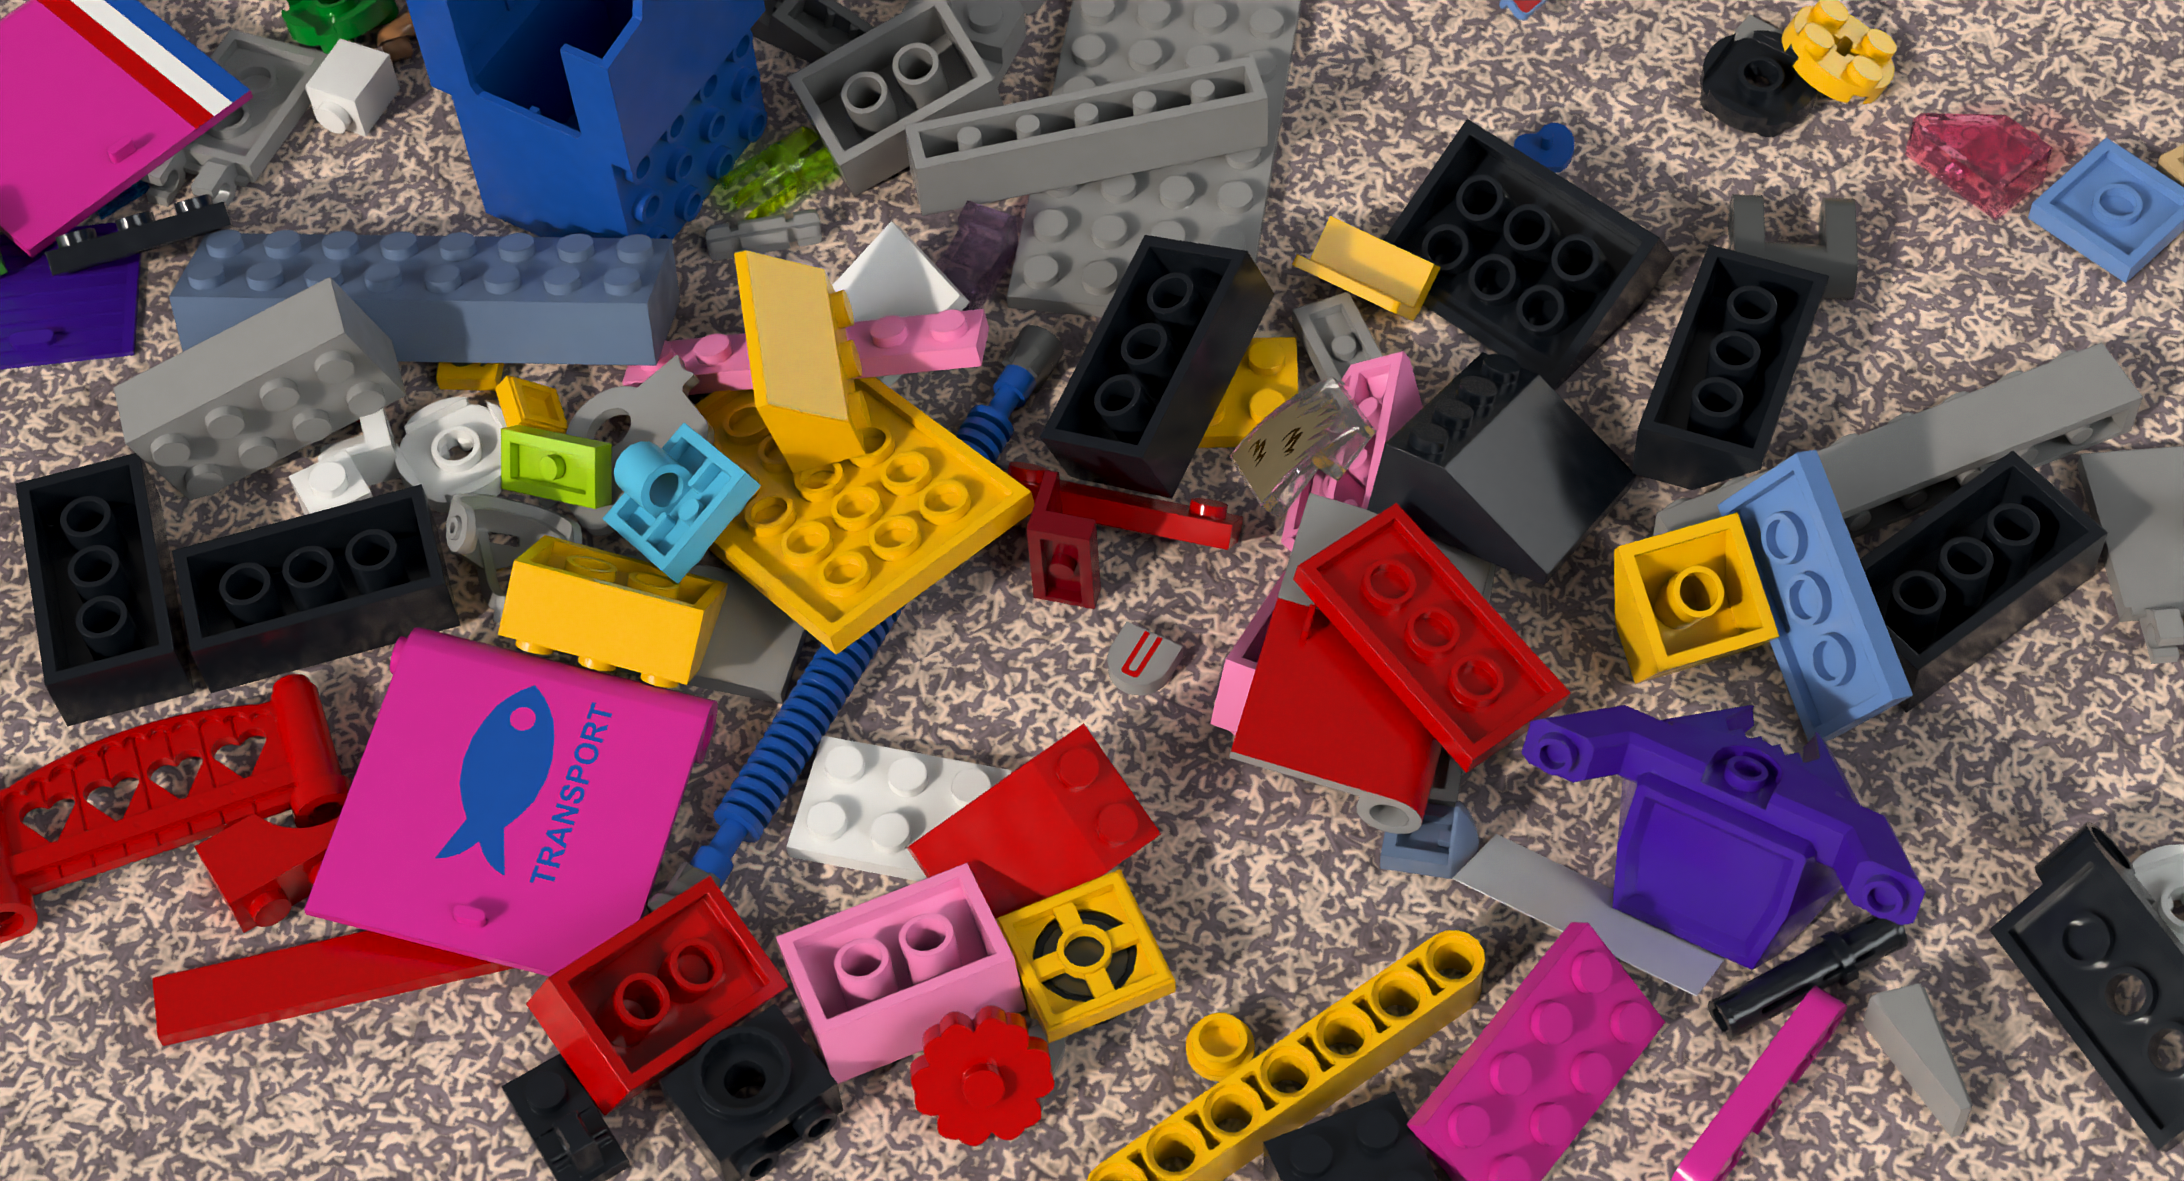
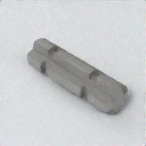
(763, 234)

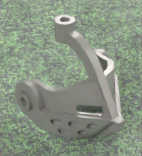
(477, 514)

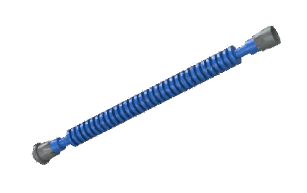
(832, 677)

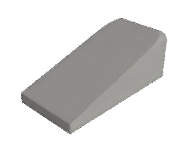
(1914, 1041)

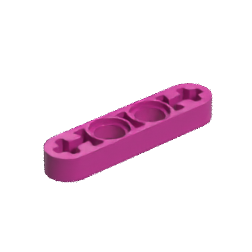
(1759, 1091)

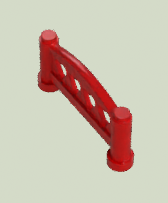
(292, 772)

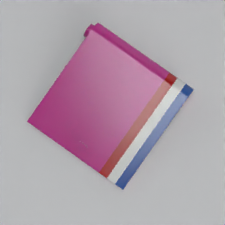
(94, 106)

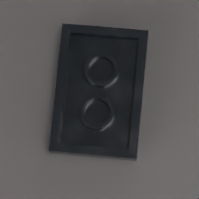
(138, 235)

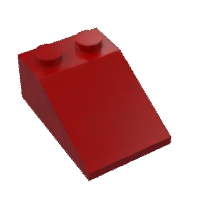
(1042, 827)
(655, 994)

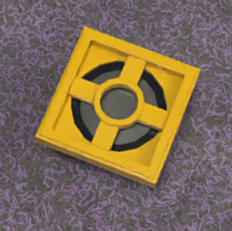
(1085, 961)

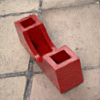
(264, 867)

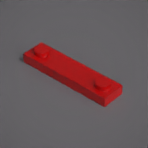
(1200, 523)

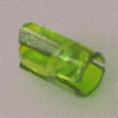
(785, 168)

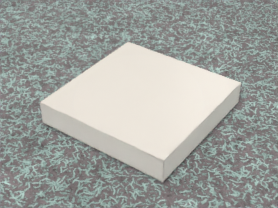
(896, 280)

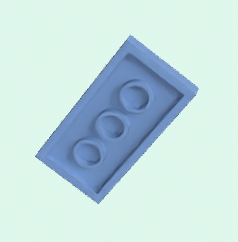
(1825, 612)

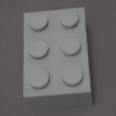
(888, 78)

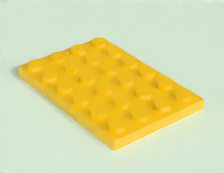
(861, 533)

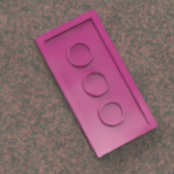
(1539, 1065)

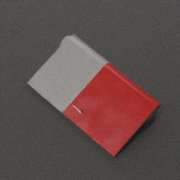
(1324, 709)

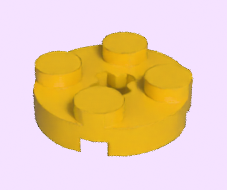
(1840, 52)

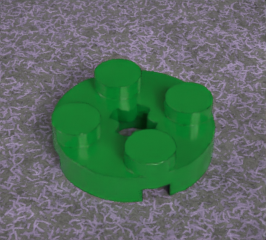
(329, 20)

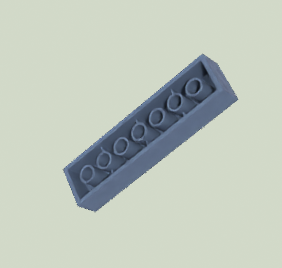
(451, 293)

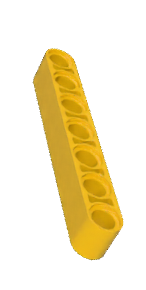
(1308, 1060)

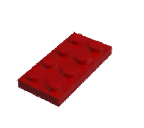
(1431, 636)

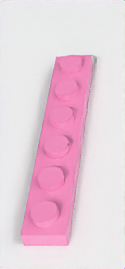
(884, 346)

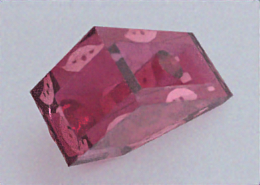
(1980, 157)

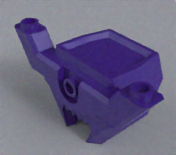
(1728, 831)

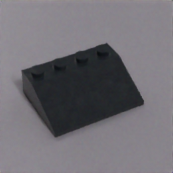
(1526, 255)
(1502, 470)

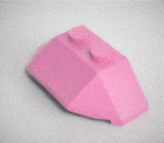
(1389, 399)

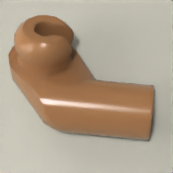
(396, 37)

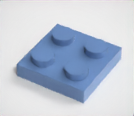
(2113, 210)

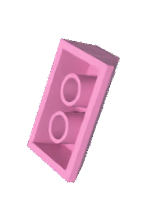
(897, 968)

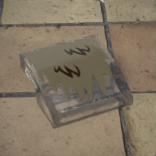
(1303, 435)

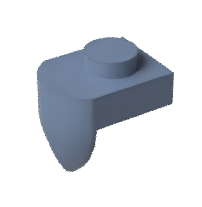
(1438, 847)

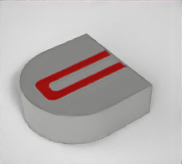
(1142, 660)

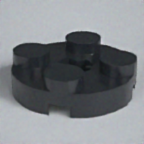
(1752, 107)

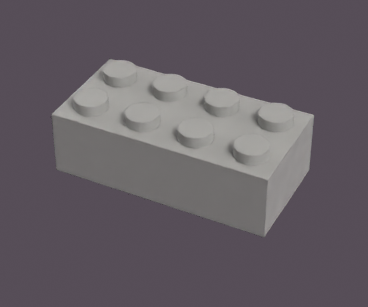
(259, 390)

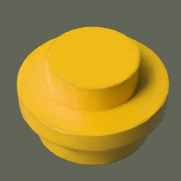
(1219, 1046)

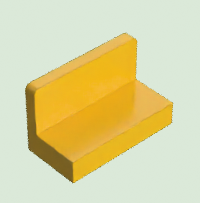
(1370, 268)

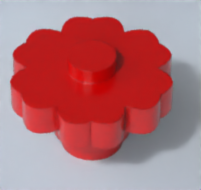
(982, 1075)

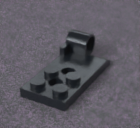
(2077, 944)

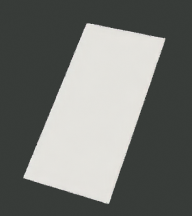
(1565, 896)

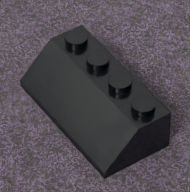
(1727, 370)

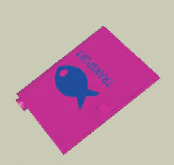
(509, 804)

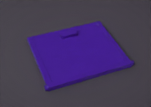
(68, 315)

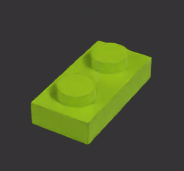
(556, 466)

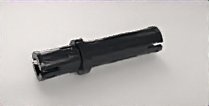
(1831, 961)

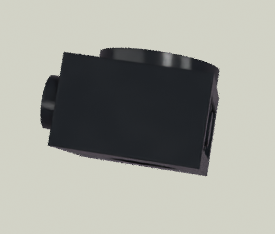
(748, 1134)

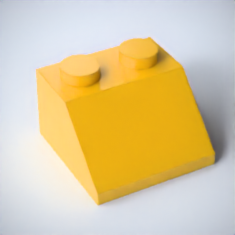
(1689, 598)

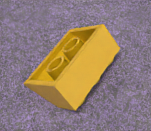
(802, 360)
(610, 611)

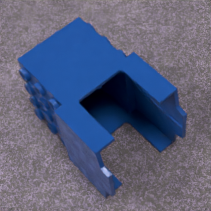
(597, 107)

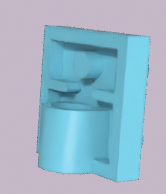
(677, 499)

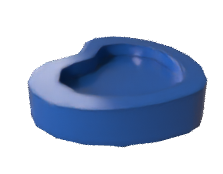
(1550, 146)

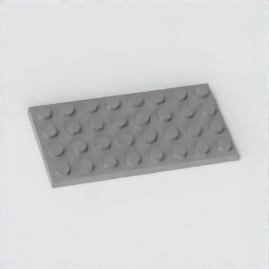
(1086, 234)

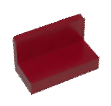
(1062, 550)

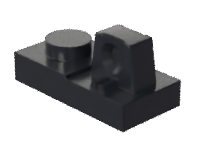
(565, 1123)

